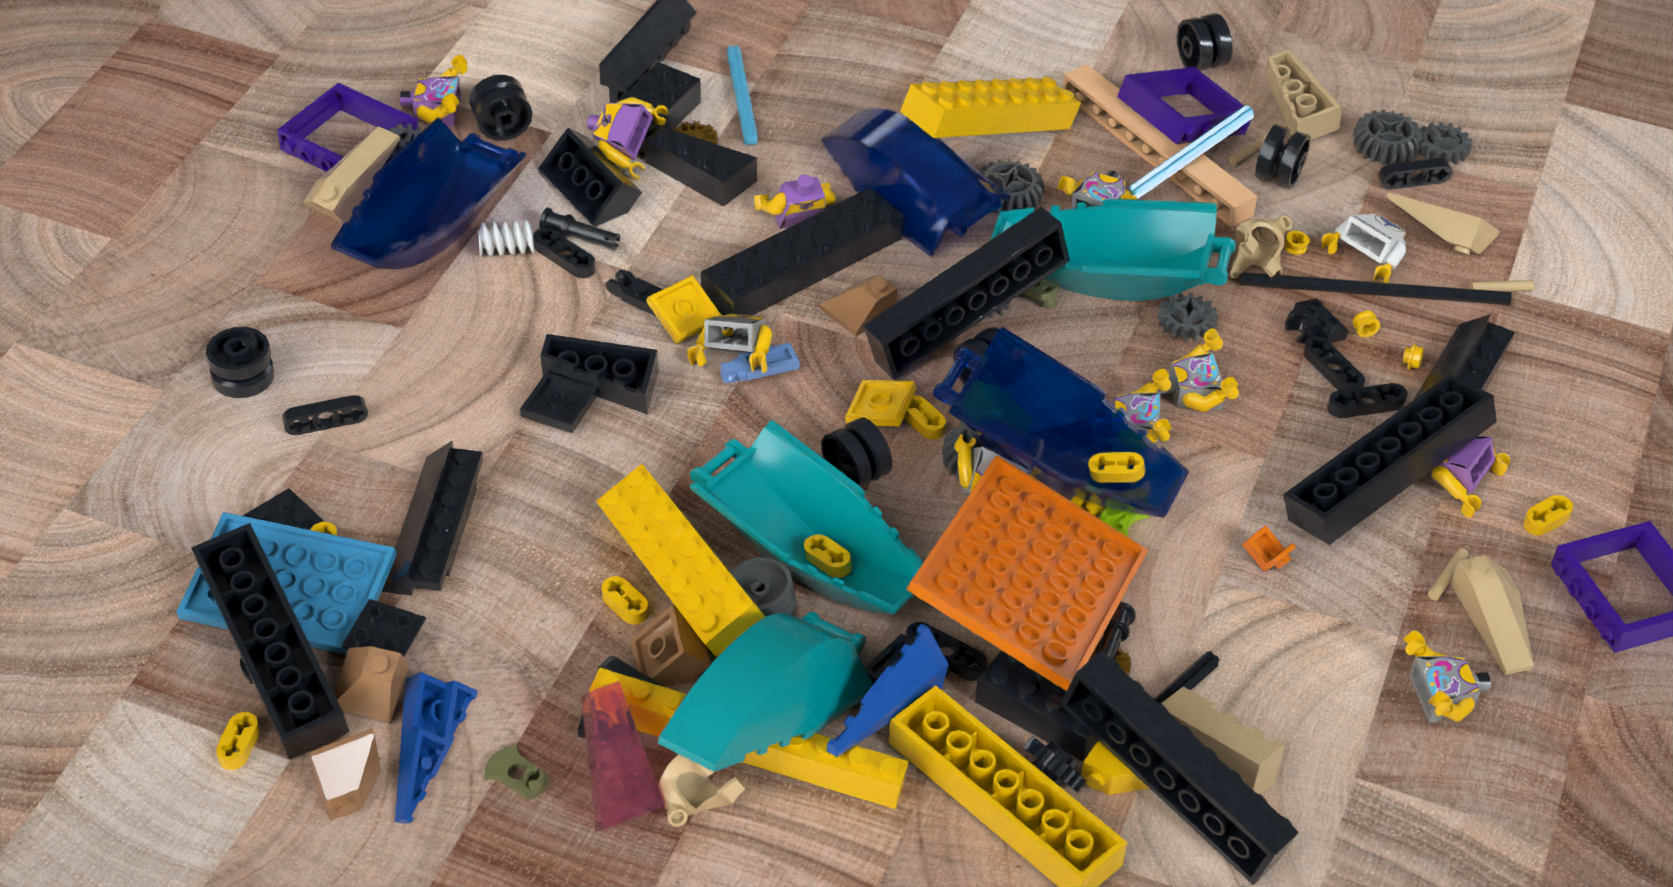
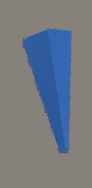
(894, 690)
(428, 726)

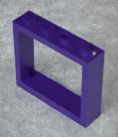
(1144, 91)
(337, 98)
(1593, 602)

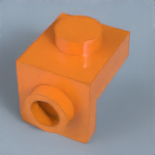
(1267, 549)

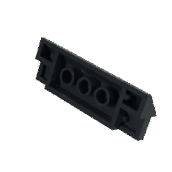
(645, 45)
(1471, 354)
(435, 520)

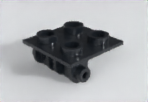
(384, 628)

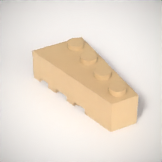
(1301, 97)
(1235, 745)

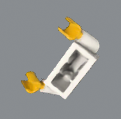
(1373, 237)

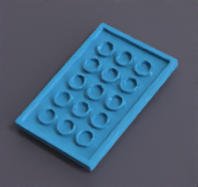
(319, 572)

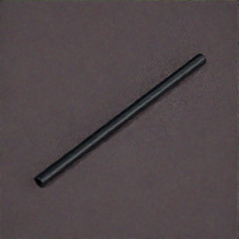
(1376, 288)

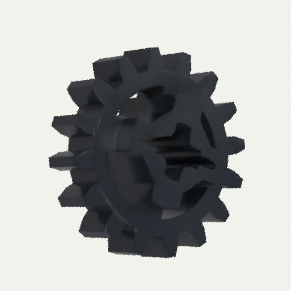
(1055, 763)

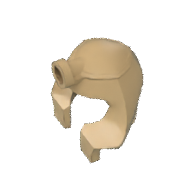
(1260, 245)
(688, 790)

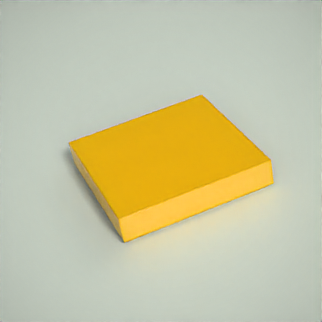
(683, 308)
(881, 401)

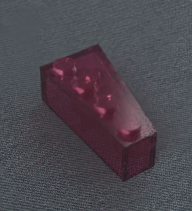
(617, 761)

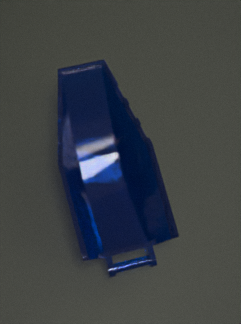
(914, 174)
(425, 198)
(1054, 423)

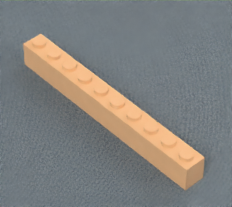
(1199, 178)

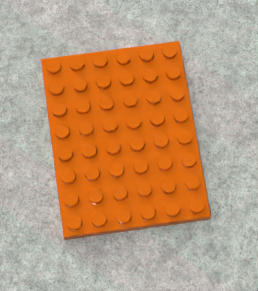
(1029, 572)

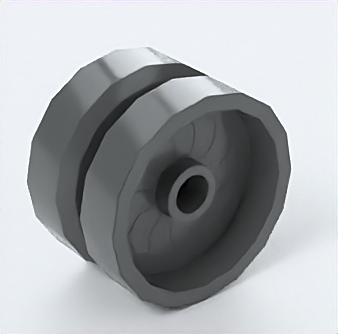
(767, 584)

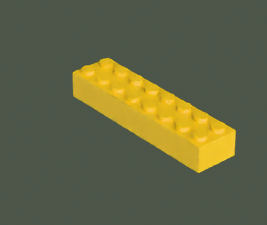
(990, 106)
(680, 560)
(1006, 792)

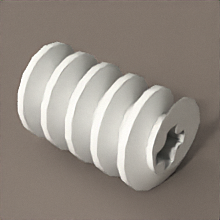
(505, 238)

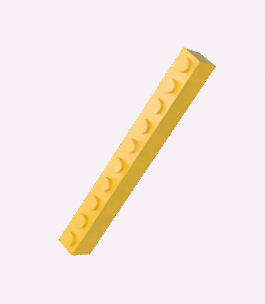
(854, 773)

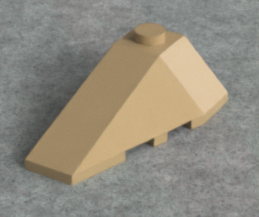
(346, 181)
(1459, 229)
(1495, 610)

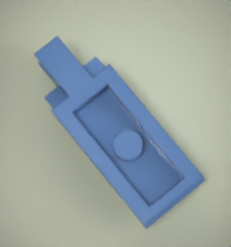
(779, 359)

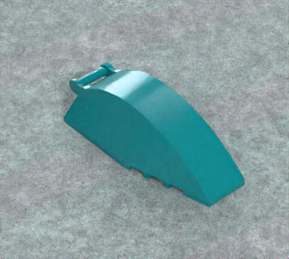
(1136, 247)
(787, 493)
(768, 687)

